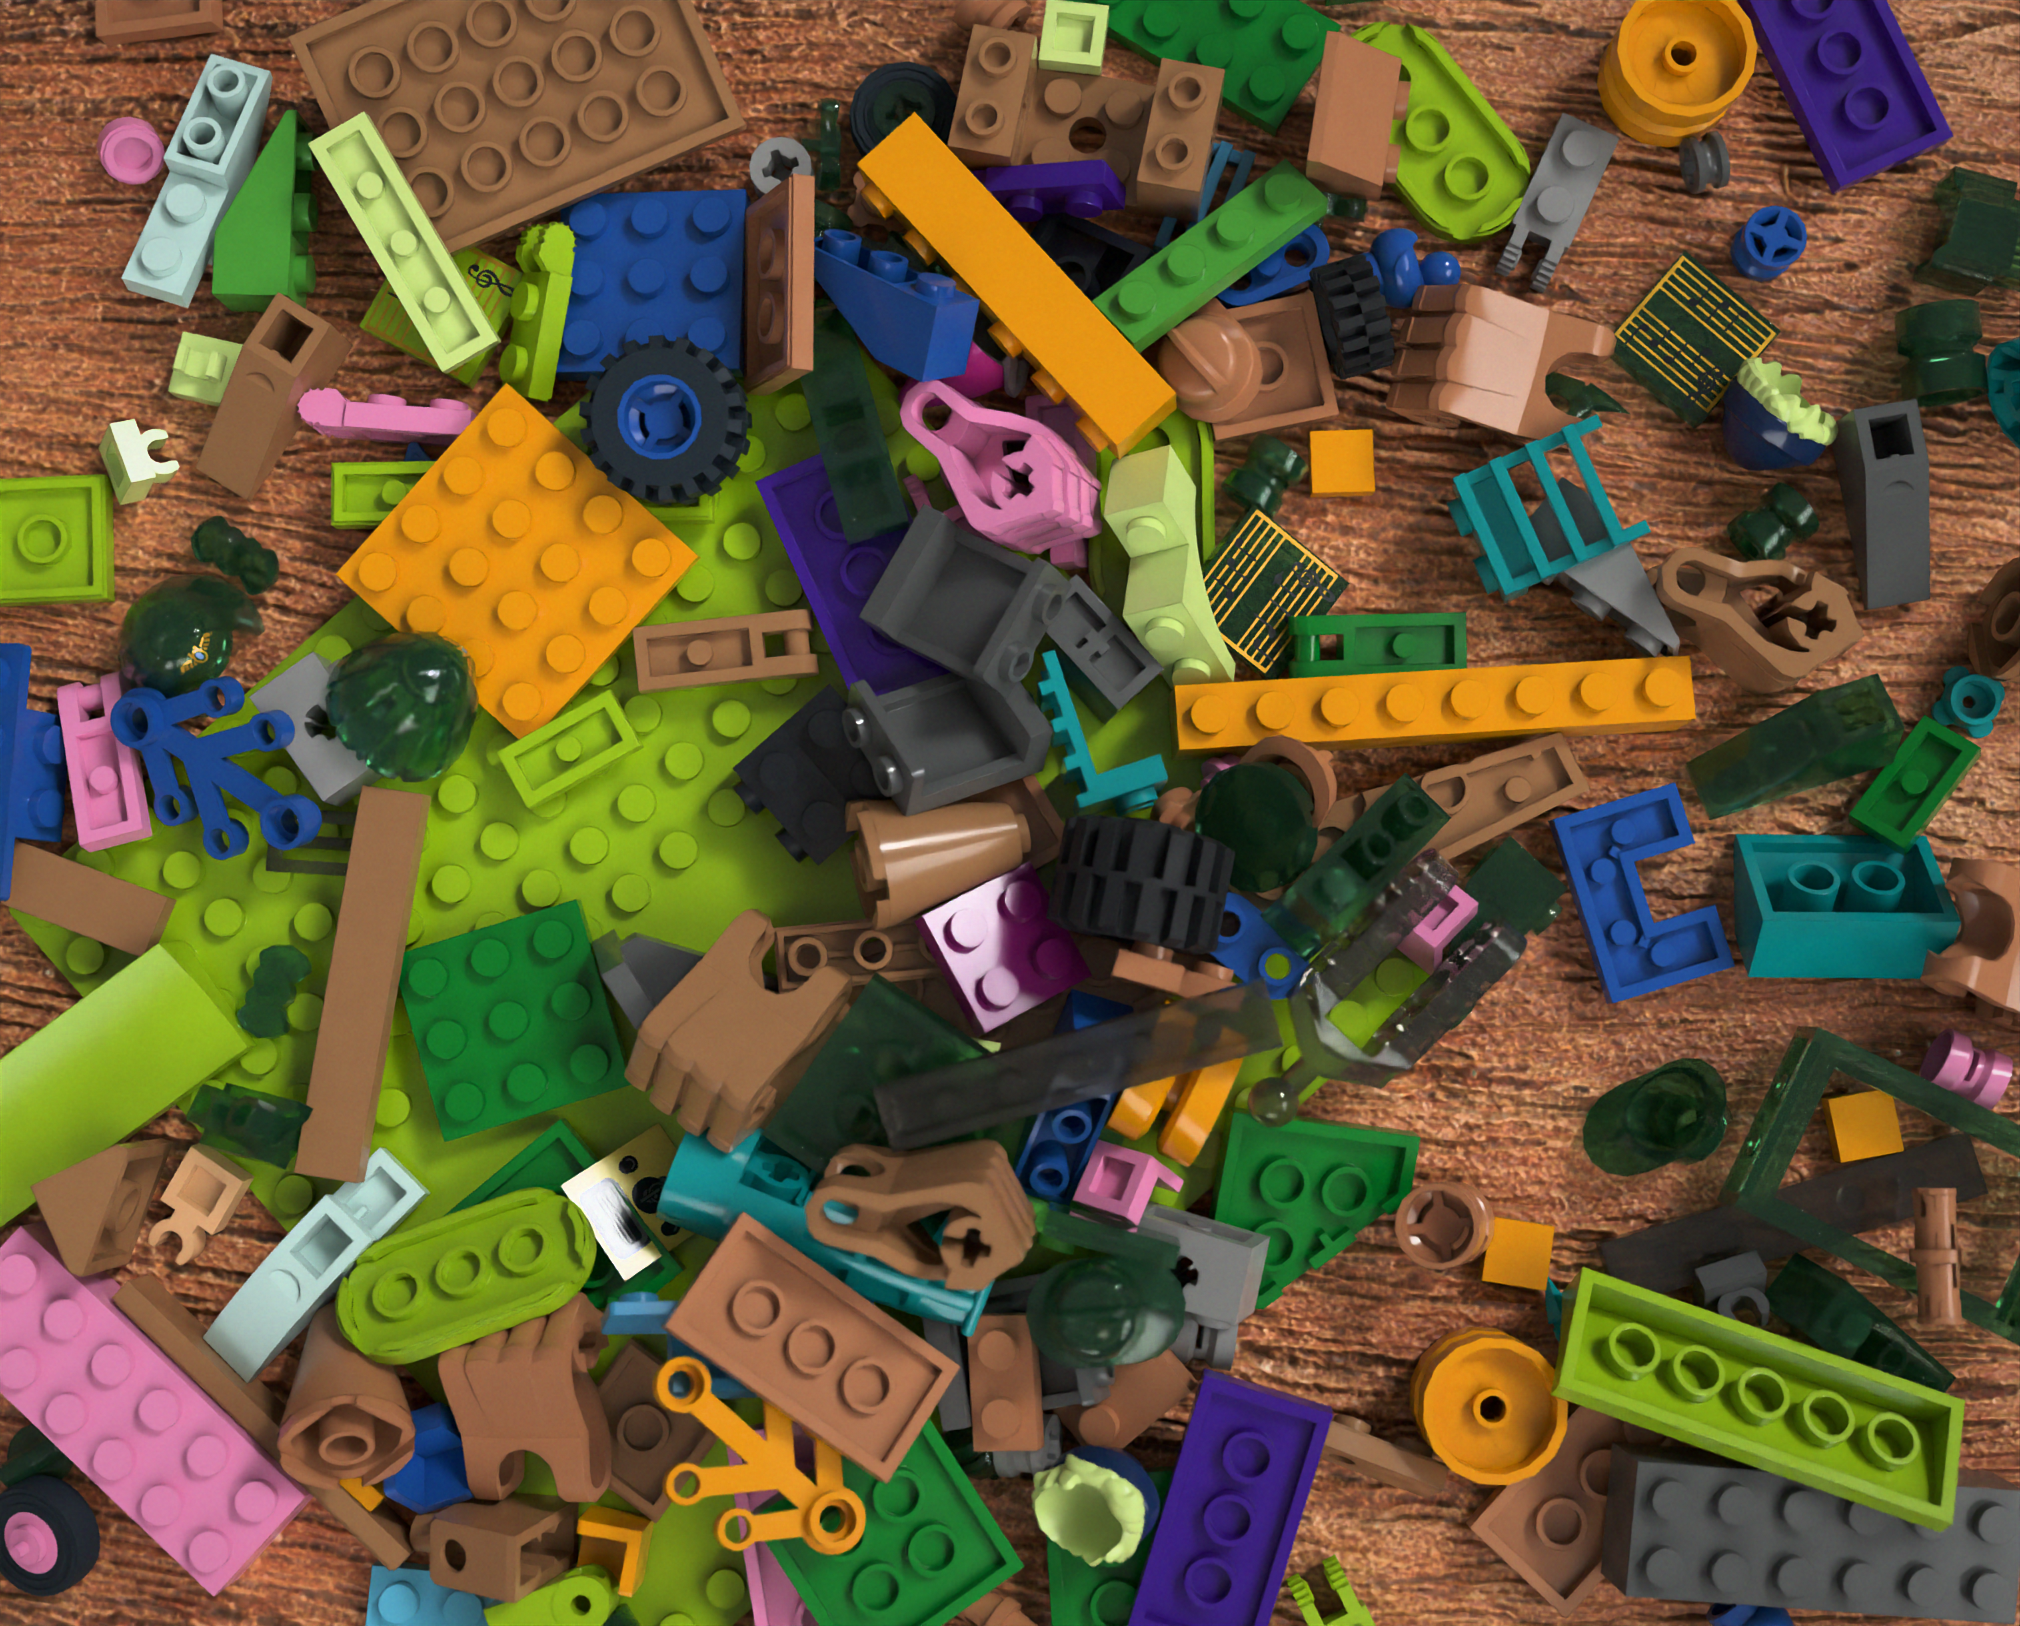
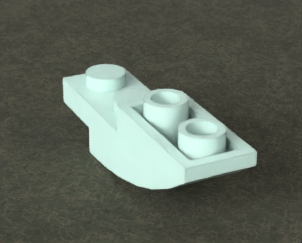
(207, 168)
(311, 1264)

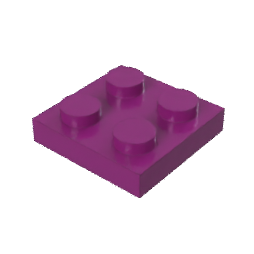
(1002, 949)

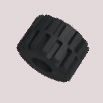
(1140, 883)

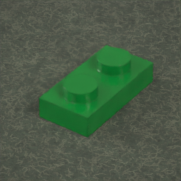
(1915, 785)

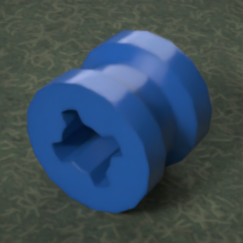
(1779, 232)

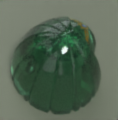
(183, 633)
(405, 703)

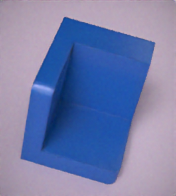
(437, 1469)

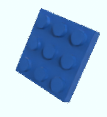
(655, 269)

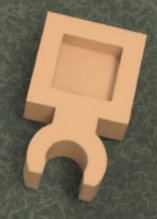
(203, 1197)

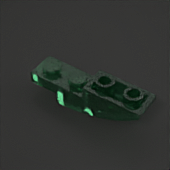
(850, 431)

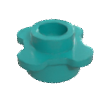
(1986, 699)

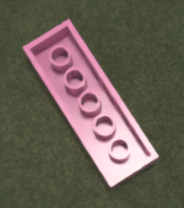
(135, 1416)

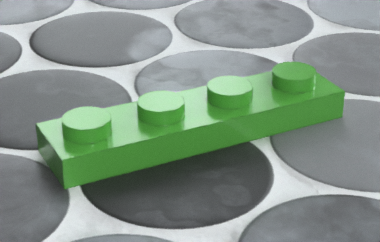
(1212, 255)

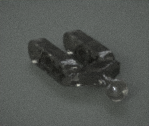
(1419, 1019)

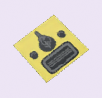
(639, 1175)

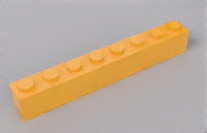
(1434, 706)

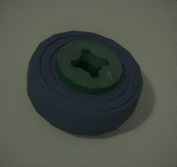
(889, 93)

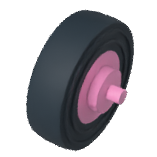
(46, 1535)

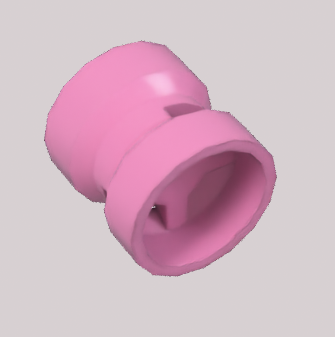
(1966, 1070)

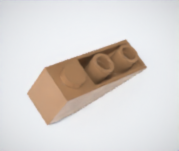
(259, 408)

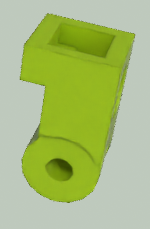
(572, 1598)

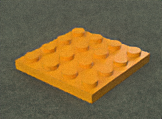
(520, 562)

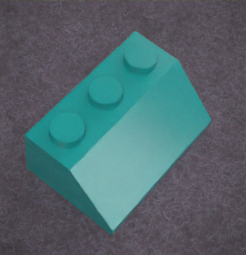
(1838, 907)

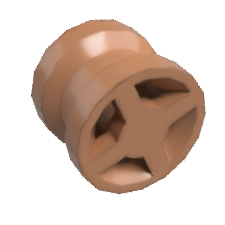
(993, 13)

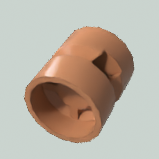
(1444, 1224)

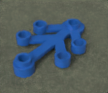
(210, 768)

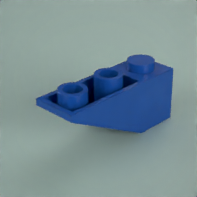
(897, 312)
(1061, 1140)

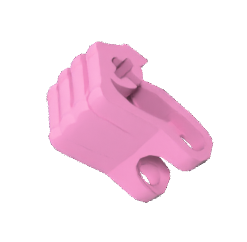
(978, 467)

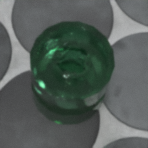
(1941, 354)

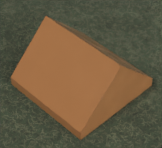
(102, 1204)

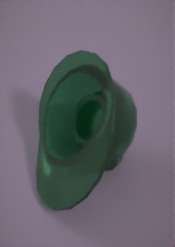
(1659, 1119)
(1105, 1312)

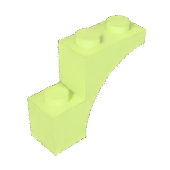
(1166, 596)

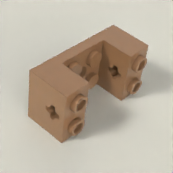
(1025, 115)

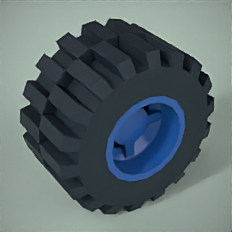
(666, 421)

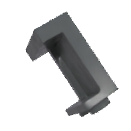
(966, 602)
(945, 739)
(1059, 1384)

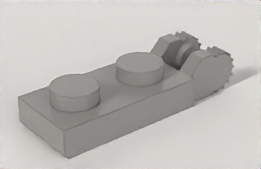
(1558, 195)

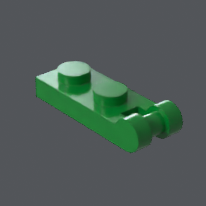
(1379, 643)

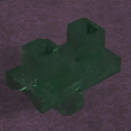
(249, 1123)

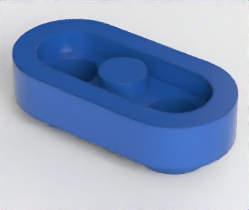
(1276, 277)
(1252, 946)

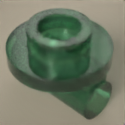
(31, 1455)

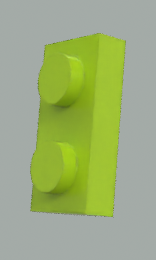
(570, 749)

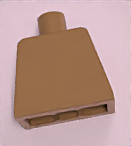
(499, 1545)

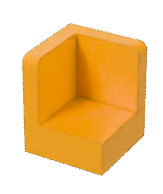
(618, 1542)

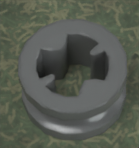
(1704, 162)

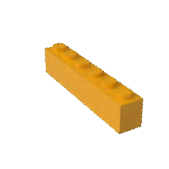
(1018, 287)

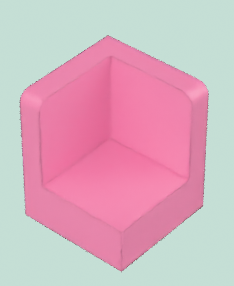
(1426, 941)
(1121, 1182)

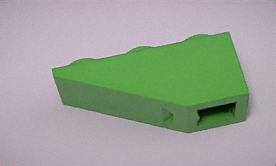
(267, 228)

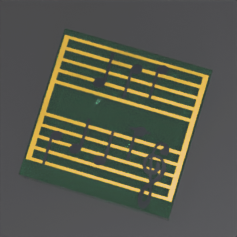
(1690, 339)
(1257, 582)

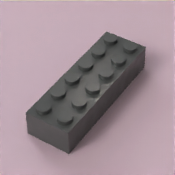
(1736, 1534)

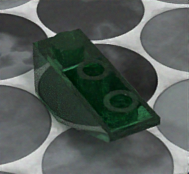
(1800, 748)
(1355, 868)
(1509, 885)
(1841, 1321)

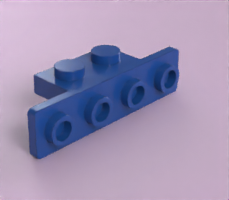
(30, 764)

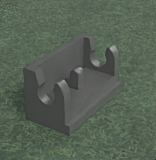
(1098, 653)

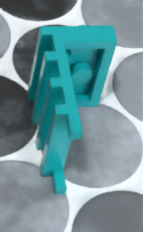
(1496, 517)
(1123, 788)

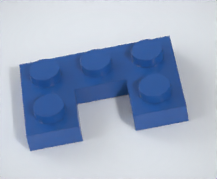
(1599, 865)

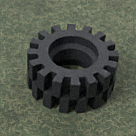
(1352, 316)

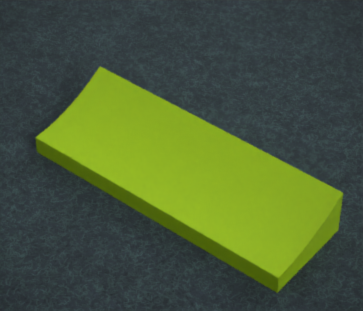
(110, 1068)
(1759, 1398)

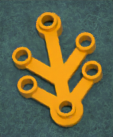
(767, 1468)

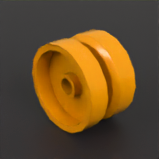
(1676, 68)
(1190, 1105)
(1505, 1441)

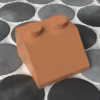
(1354, 118)

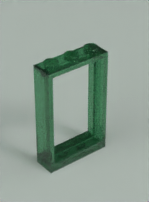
(1780, 1128)

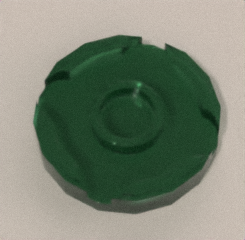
(1263, 819)

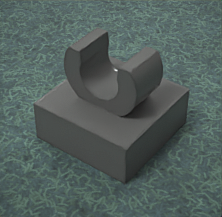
(1733, 1286)

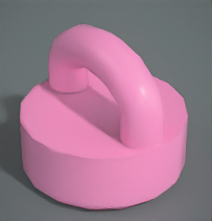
(130, 150)

